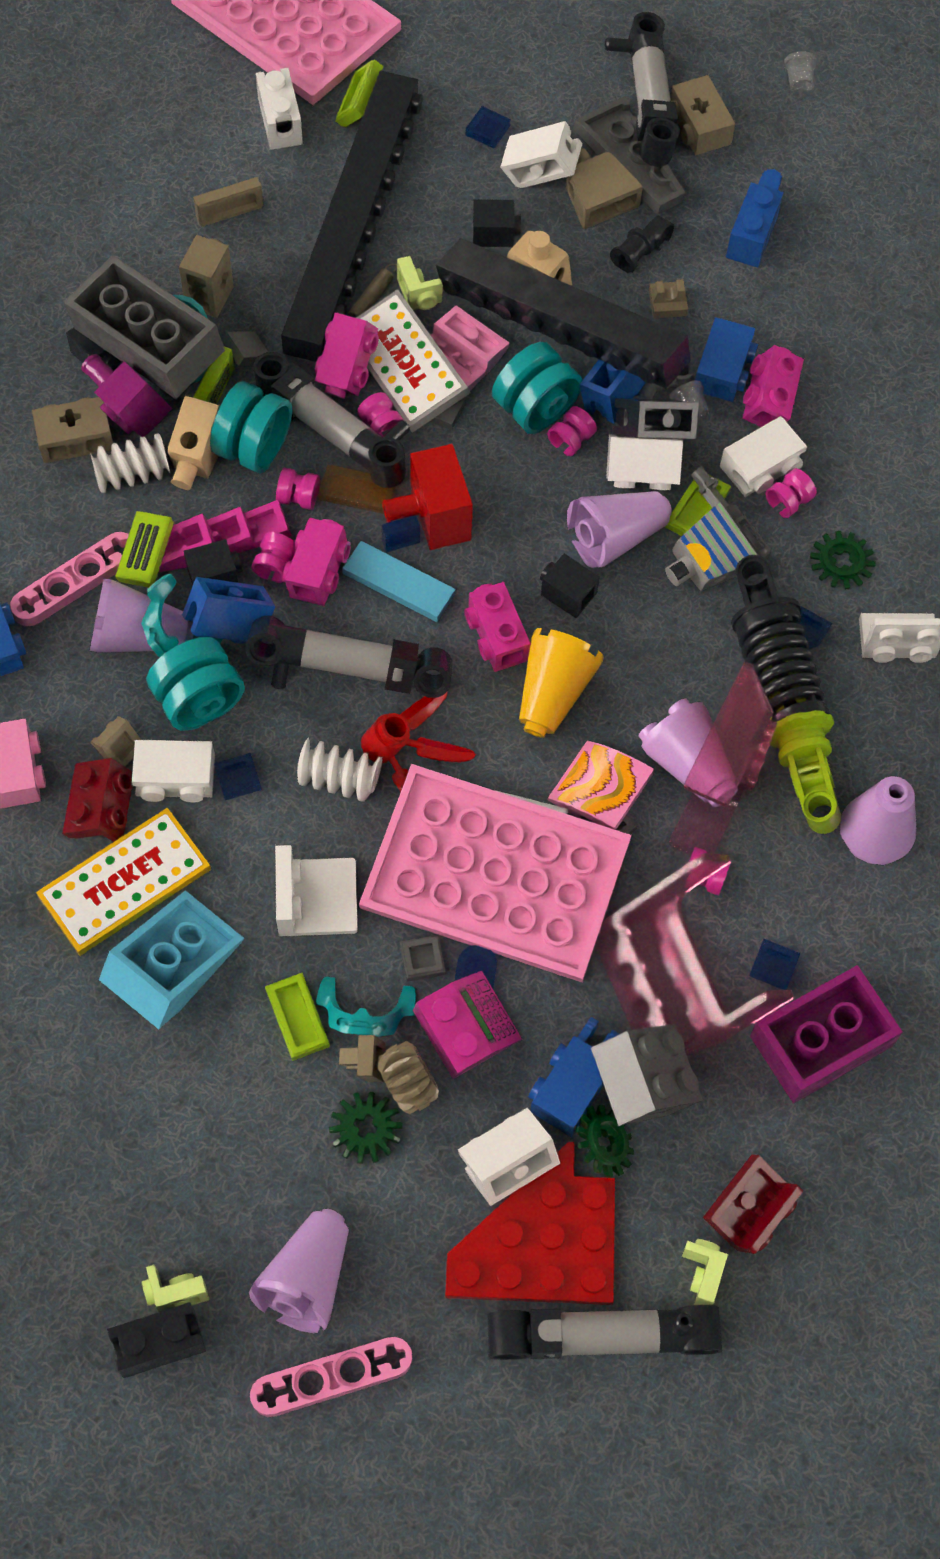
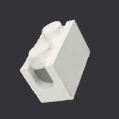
(278, 106)
(541, 155)
(763, 457)
(644, 461)
(173, 769)
(509, 1156)

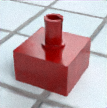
(436, 497)

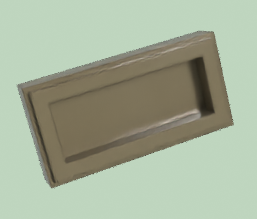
(228, 201)

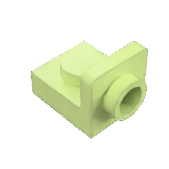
(414, 288)
(705, 1280)
(178, 1292)

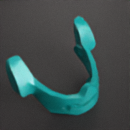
(152, 620)
(362, 1022)

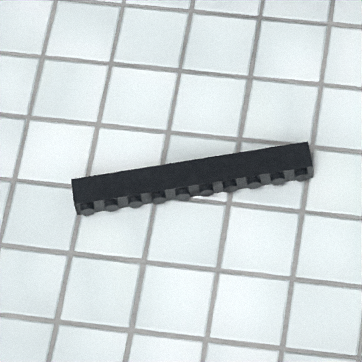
(352, 214)

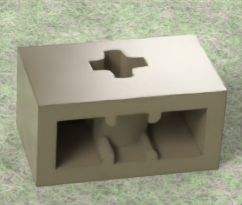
(702, 115)
(207, 274)
(71, 429)

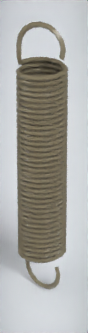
(372, 292)

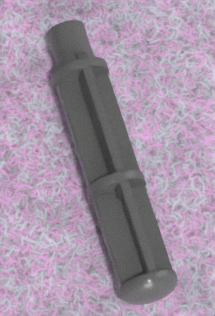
(708, 489)

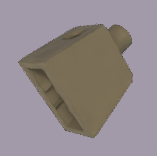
(602, 188)

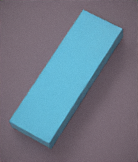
(399, 581)

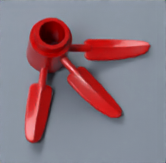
(392, 733)

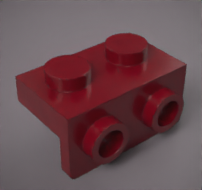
(98, 800)
(752, 1206)

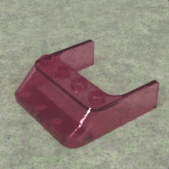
(726, 762)
(660, 968)

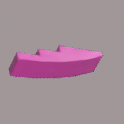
(240, 530)

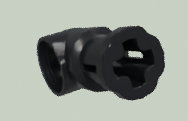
(641, 243)

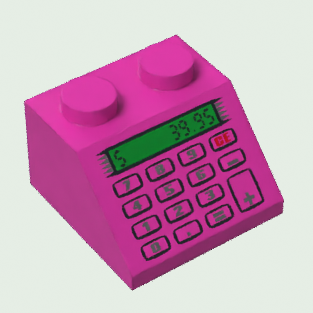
(466, 1023)

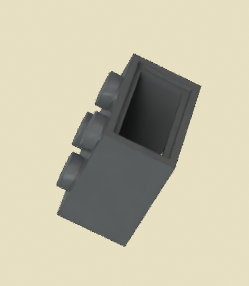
(646, 1074)

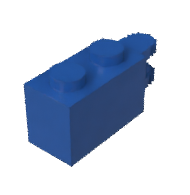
(756, 219)
(571, 1084)

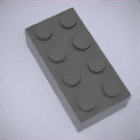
(144, 326)

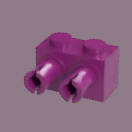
(126, 396)

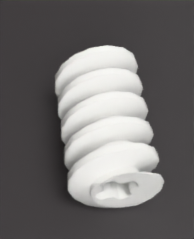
(130, 462)
(338, 771)

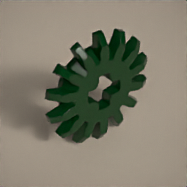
(839, 546)
(372, 1142)
(613, 1156)

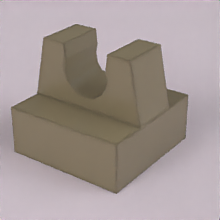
(668, 299)
(117, 741)
(364, 1057)

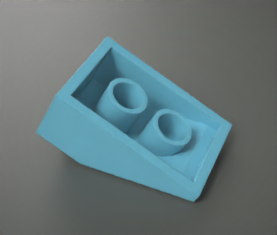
(169, 958)

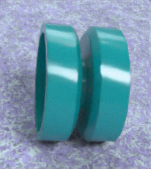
(536, 387)
(250, 426)
(195, 683)

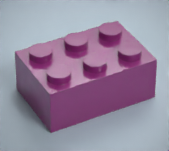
(825, 1033)

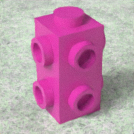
(346, 355)
(772, 386)
(316, 561)
(498, 626)

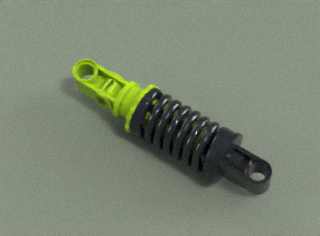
(780, 653)

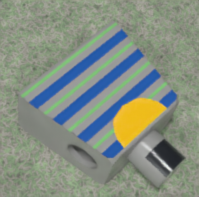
(709, 551)

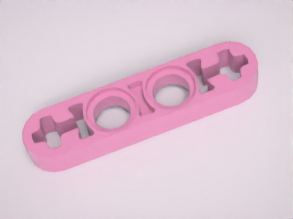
(69, 574)
(329, 1369)

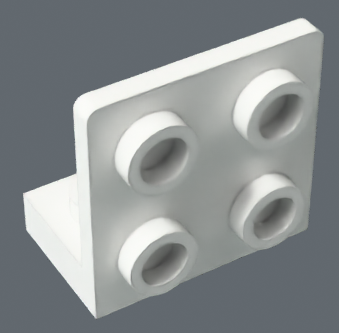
(899, 636)
(315, 895)

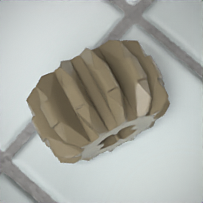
(407, 1077)

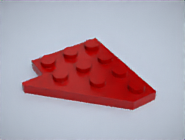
(542, 1243)

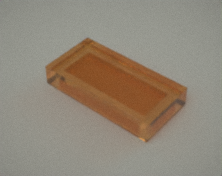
(353, 489)

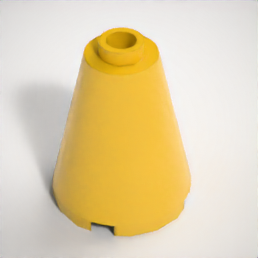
(554, 679)

